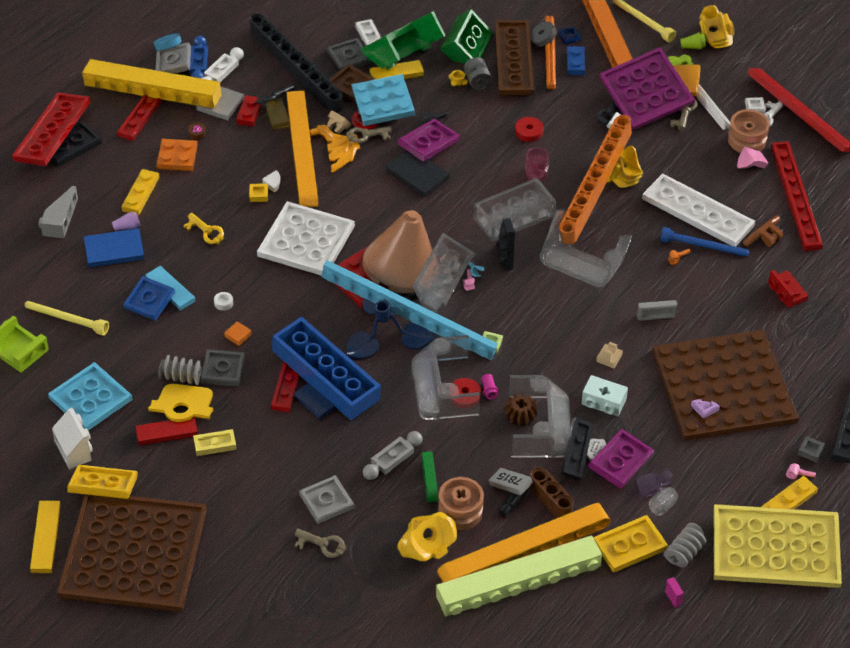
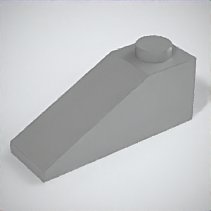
(58, 214)

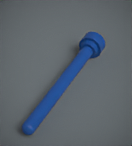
(669, 235)

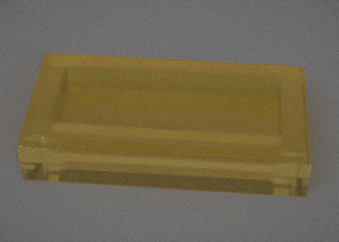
(277, 114)

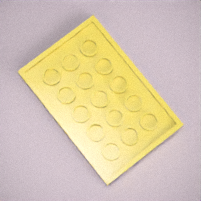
(776, 546)

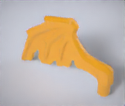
(340, 146)

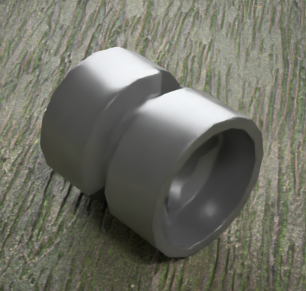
(477, 73)

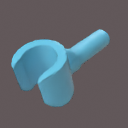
(474, 269)

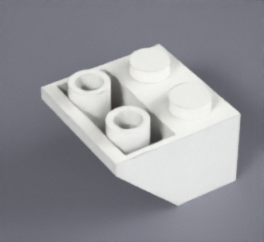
(72, 439)

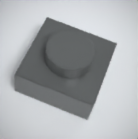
(811, 449)

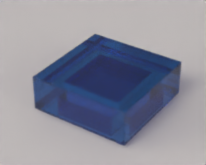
(569, 35)

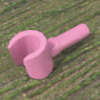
(469, 283)
(794, 470)

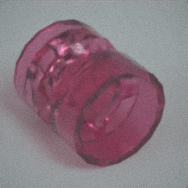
(537, 164)

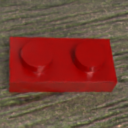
(248, 111)

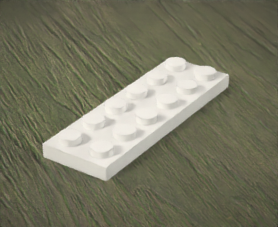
(698, 210)

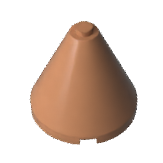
(398, 253)

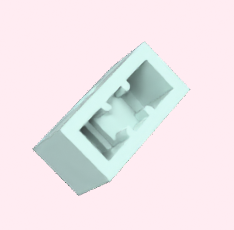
(604, 395)

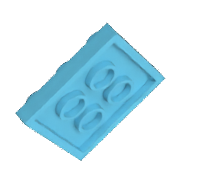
(383, 99)
(91, 395)

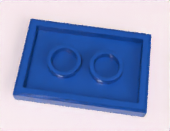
(114, 247)

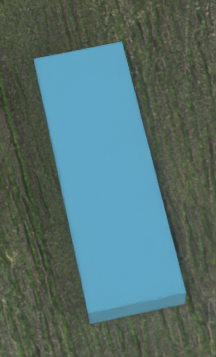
(182, 297)

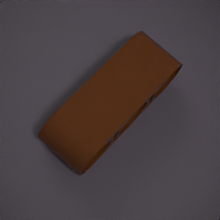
(551, 492)

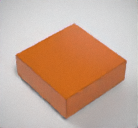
(238, 333)

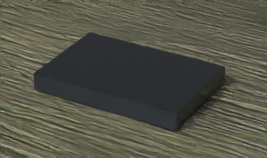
(77, 142)
(415, 173)

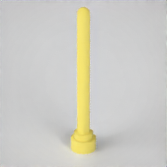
(667, 34)
(99, 326)

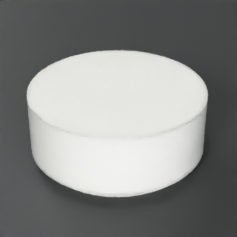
(223, 301)

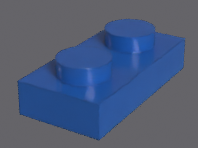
(575, 60)

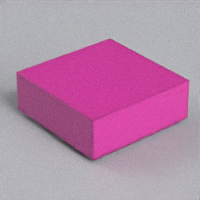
(674, 592)

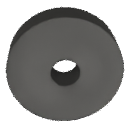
(543, 34)

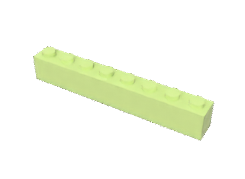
(518, 576)

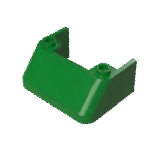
(404, 41)

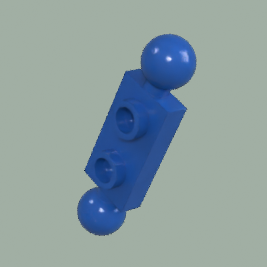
(198, 57)

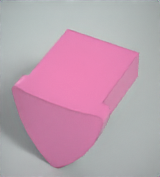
(751, 157)

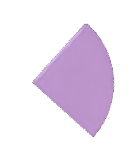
(705, 408)

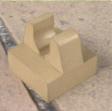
(336, 119)
(609, 355)

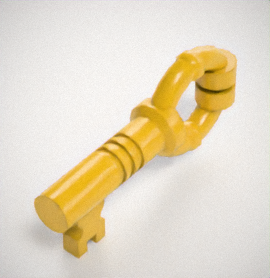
(207, 229)

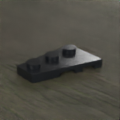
(505, 244)

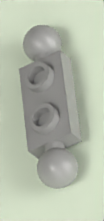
(392, 455)

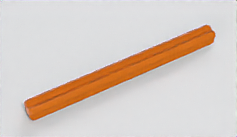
(550, 60)

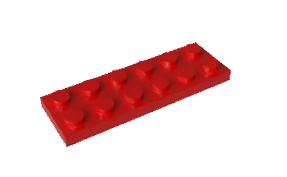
(51, 129)

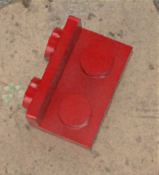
(787, 288)

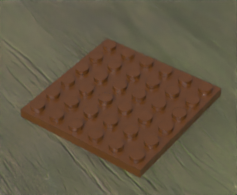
(735, 374)
(133, 552)

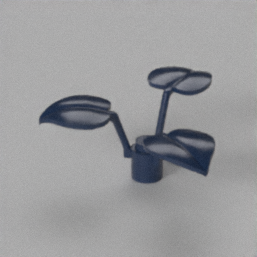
(362, 345)

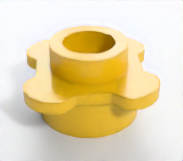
(458, 78)

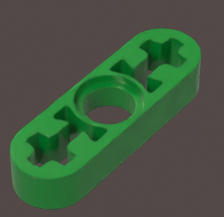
(429, 477)

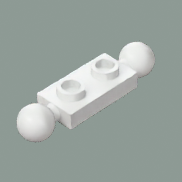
(224, 65)

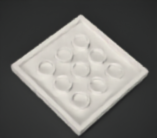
(305, 238)

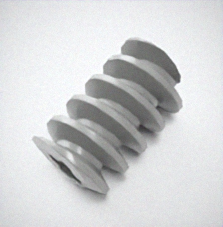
(180, 370)
(685, 545)

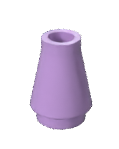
(126, 222)

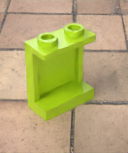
(19, 346)

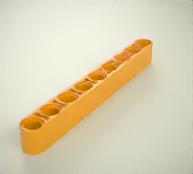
(302, 149)
(540, 538)

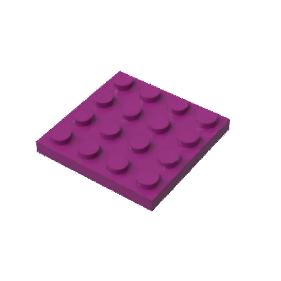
(647, 88)

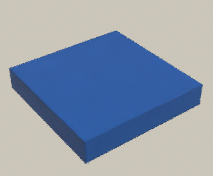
(149, 298)

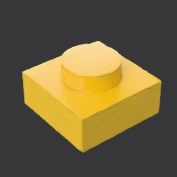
(258, 193)

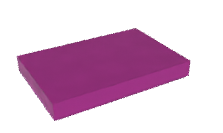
(429, 139)
(621, 458)

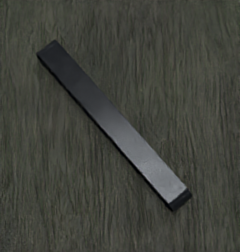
(296, 63)

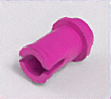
(490, 390)

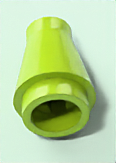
(694, 41)

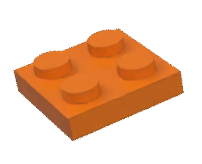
(177, 154)

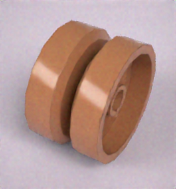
(749, 130)
(462, 501)

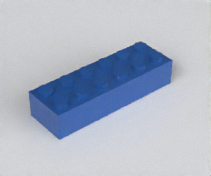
(326, 368)

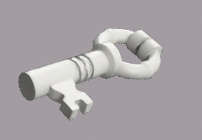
(775, 107)

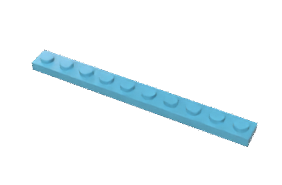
(407, 308)

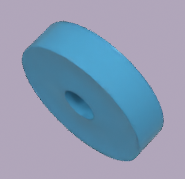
(167, 42)

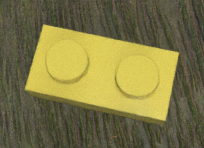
(214, 442)

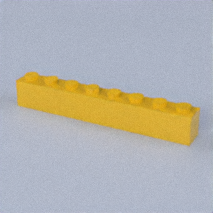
(152, 83)

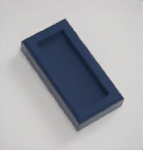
(314, 401)

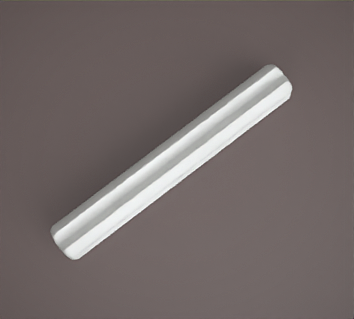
(712, 108)

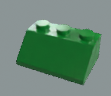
(466, 38)

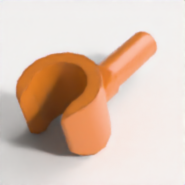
(675, 256)

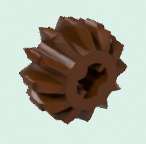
(521, 409)

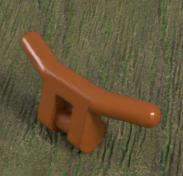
(762, 232)

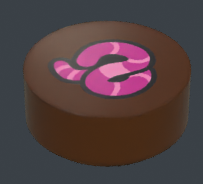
(197, 131)

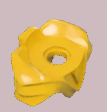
(712, 18)
(631, 174)
(443, 535)

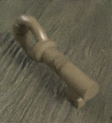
(681, 124)
(369, 133)
(304, 536)

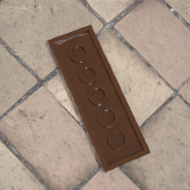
(514, 57)

